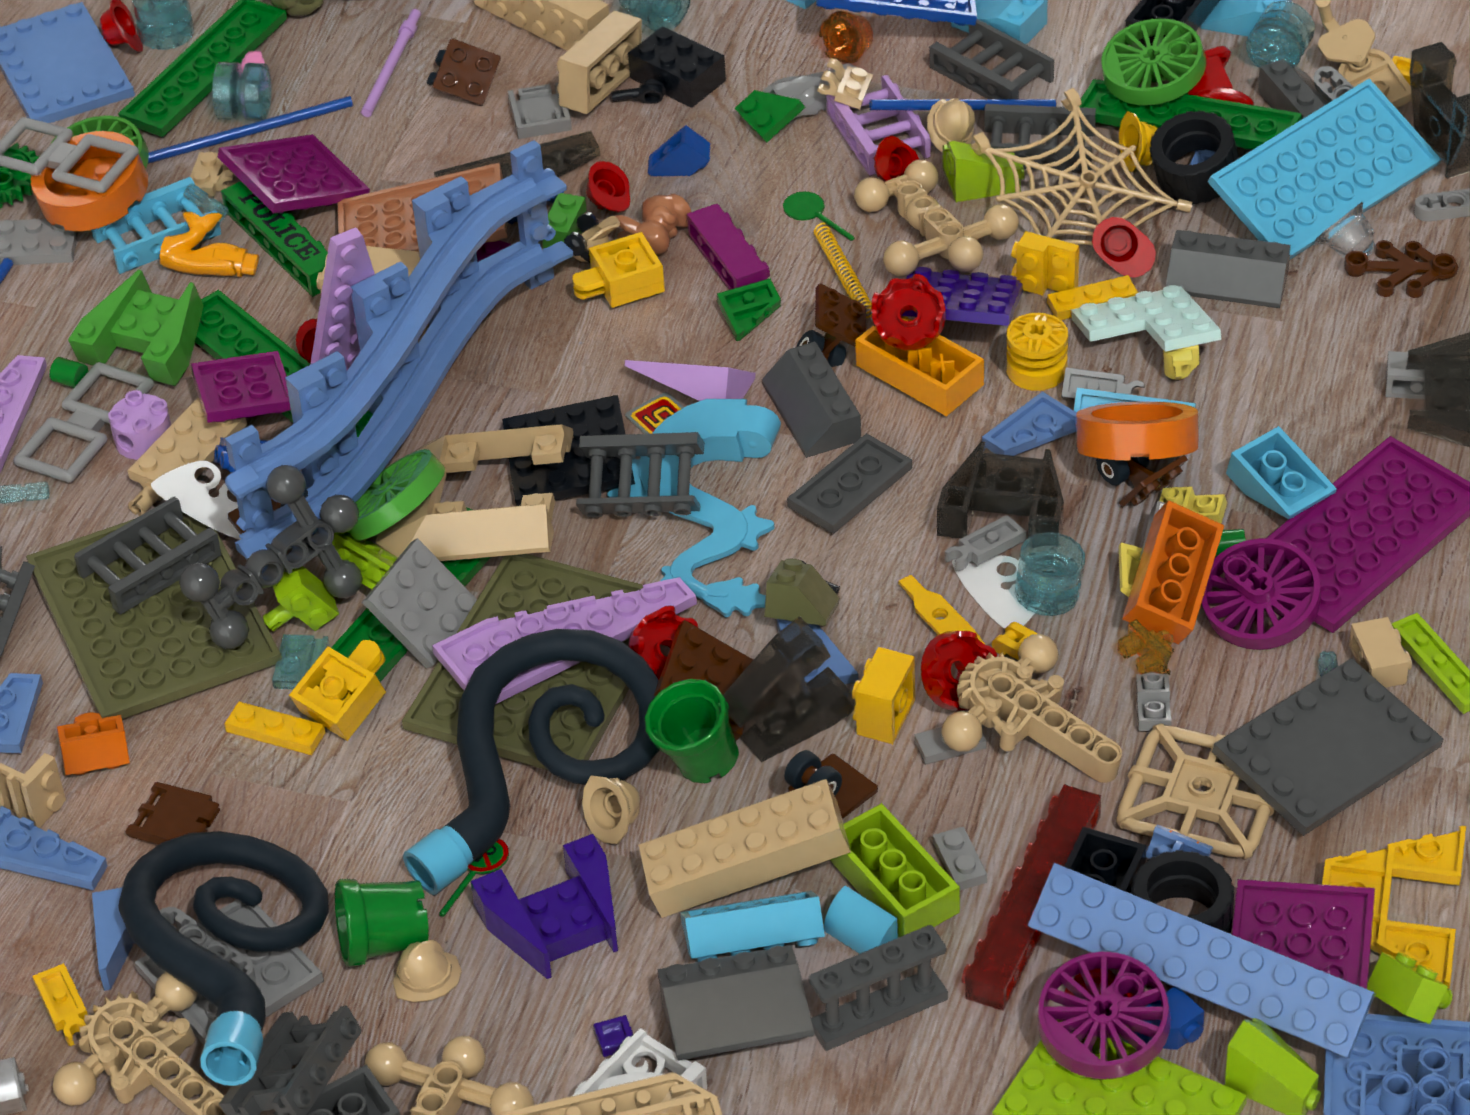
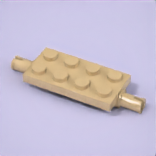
(182, 443)

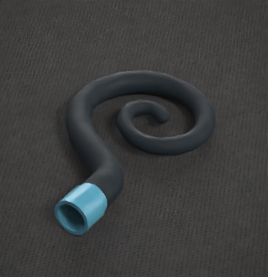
(450, 850)
(236, 1034)

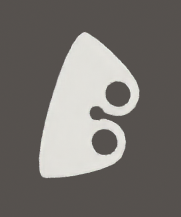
(195, 496)
(985, 587)

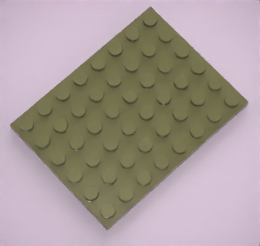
(516, 586)
(156, 647)

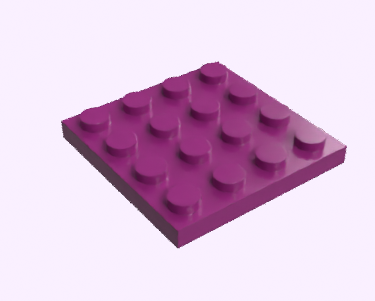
(292, 173)
(1310, 924)

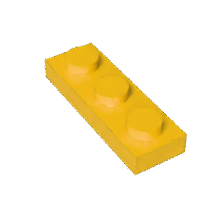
(1064, 301)
(275, 728)

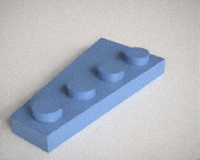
(45, 855)

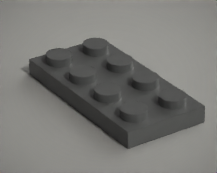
(849, 483)

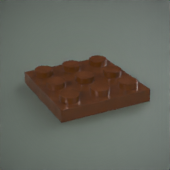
(703, 657)

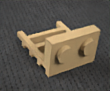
(35, 793)

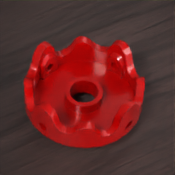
(906, 295)
(656, 630)
(936, 664)

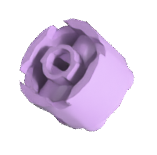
(138, 423)

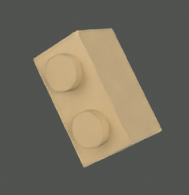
(1380, 651)

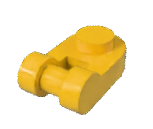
(1011, 639)

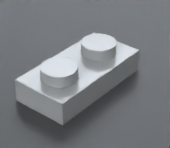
(960, 858)

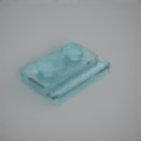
(297, 657)

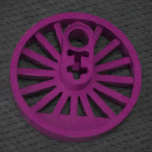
(1262, 591)
(1103, 1015)

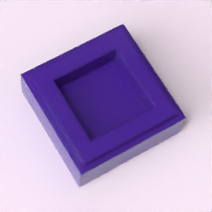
(611, 1034)

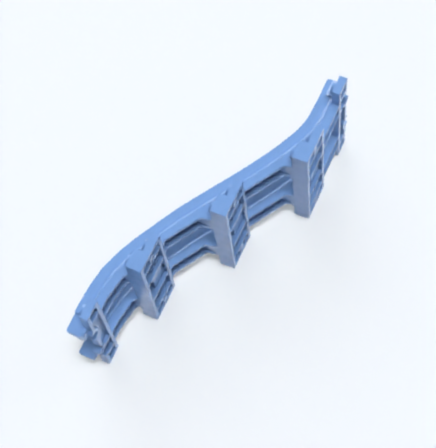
(394, 371)

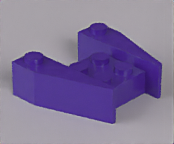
(555, 918)

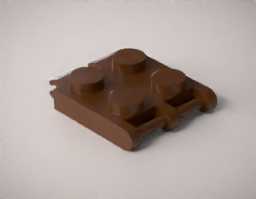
(174, 815)

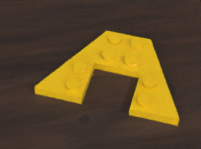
(1425, 859)

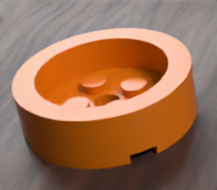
(85, 209)
(1137, 430)

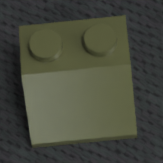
(799, 591)

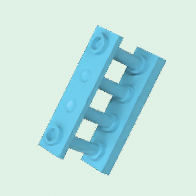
(153, 206)

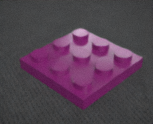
(241, 386)

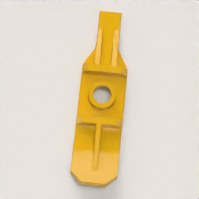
(933, 605)

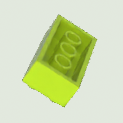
(897, 872)

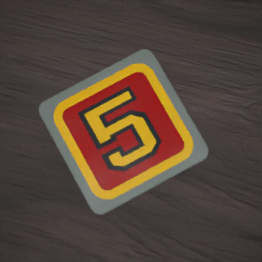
(653, 412)

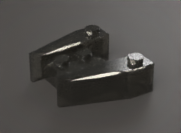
(1437, 111)
(1444, 389)
(1001, 486)
(780, 700)

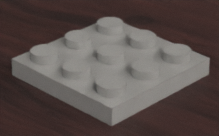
(420, 601)

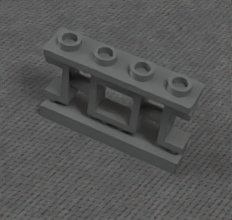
(290, 1042)

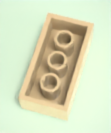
(598, 62)

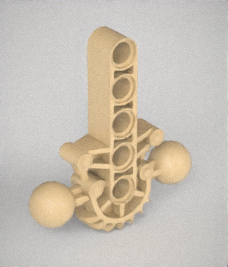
(1003, 690)
(102, 1037)

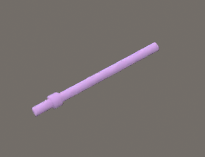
(406, 32)

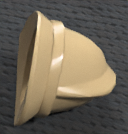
(950, 122)
(610, 807)
(425, 972)

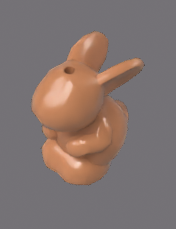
(660, 218)

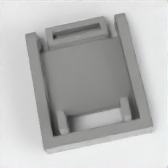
(538, 112)

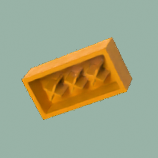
(936, 375)

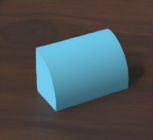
(859, 922)

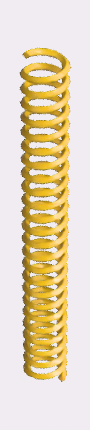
(827, 251)

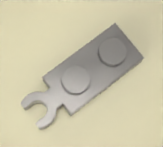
(1096, 380)
(986, 543)

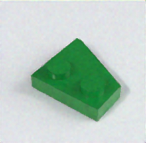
(748, 306)

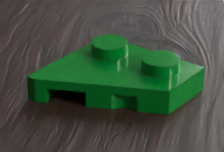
(768, 112)

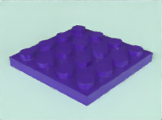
(974, 296)

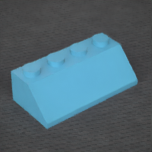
(753, 925)

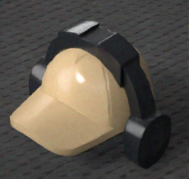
(592, 234)

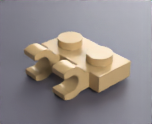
(847, 84)
(211, 173)

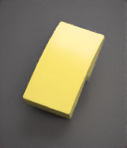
(1207, 505)

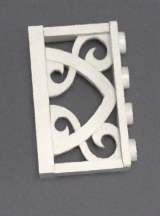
(622, 1070)

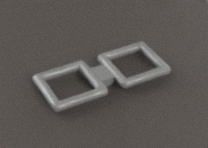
(64, 156)
(83, 424)

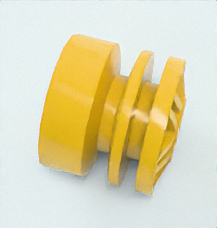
(1037, 351)

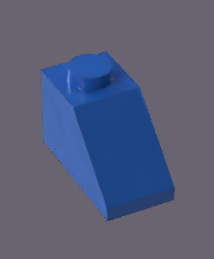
(680, 155)
(1186, 1020)

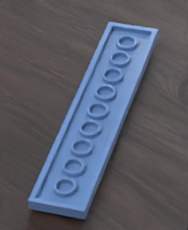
(1204, 960)

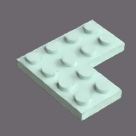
(1166, 315)

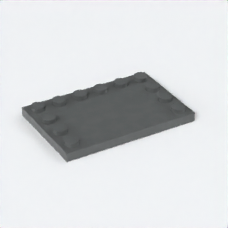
(1327, 746)

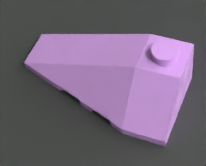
(697, 380)

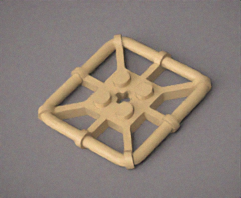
(1182, 798)

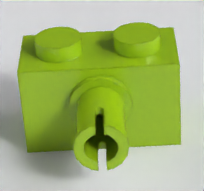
(301, 597)
(1408, 988)

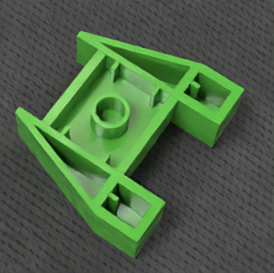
(142, 323)

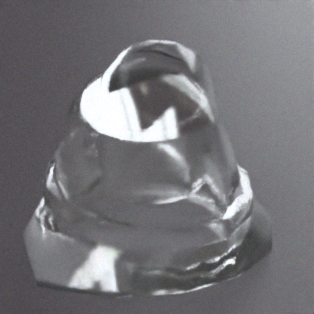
(1349, 234)

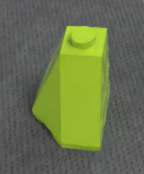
(974, 175)
(1270, 1070)

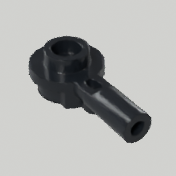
(648, 92)

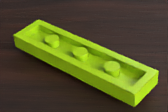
(1436, 659)

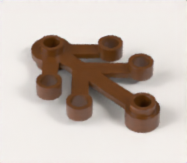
(1404, 265)

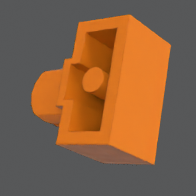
(93, 743)

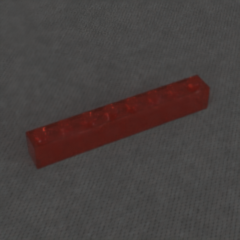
(1009, 939)

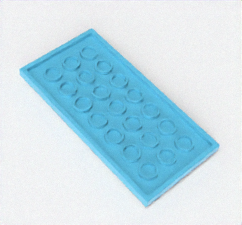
(1324, 168)

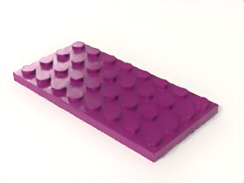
(1374, 526)

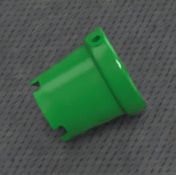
(693, 728)
(378, 918)

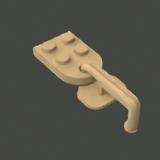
(1352, 48)

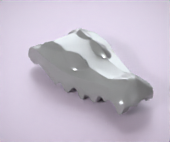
(805, 89)

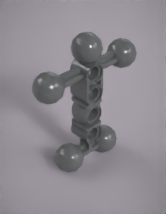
(341, 577)

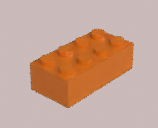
(1173, 571)

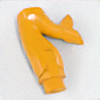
(213, 259)

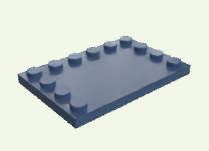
(61, 65)

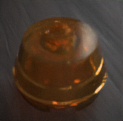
(846, 36)

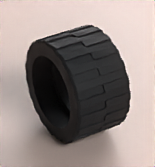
(1187, 134)
(1189, 877)

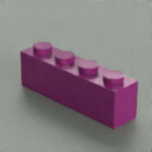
(725, 247)

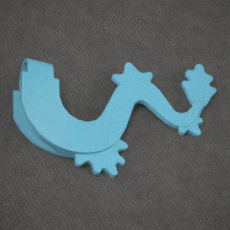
(729, 434)

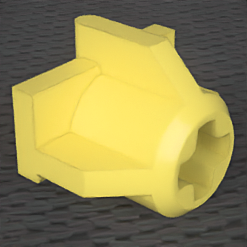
(1181, 362)

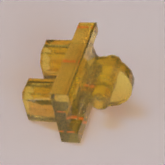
(1151, 646)

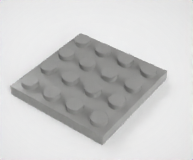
(278, 974)

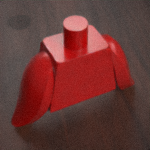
(1215, 80)

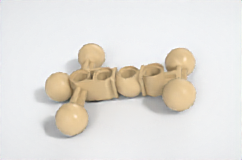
(941, 229)
(448, 1082)

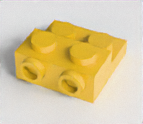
(1045, 263)

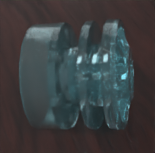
(1280, 34)
(1049, 573)

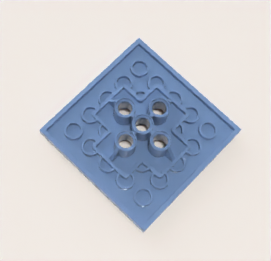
(1401, 1069)

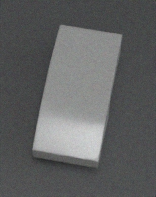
(1153, 700)

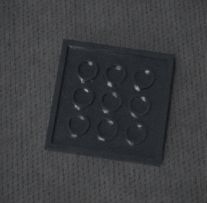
(572, 475)

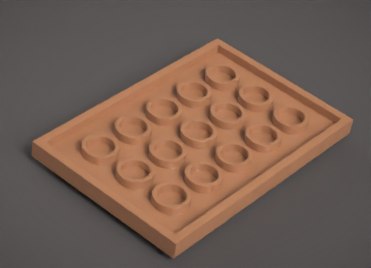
(388, 215)

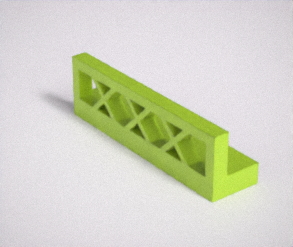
(369, 557)

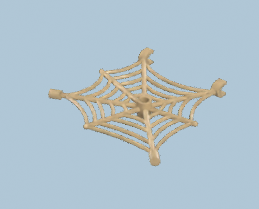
(1084, 183)

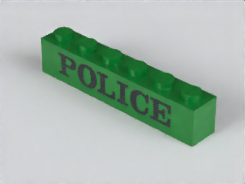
(277, 235)

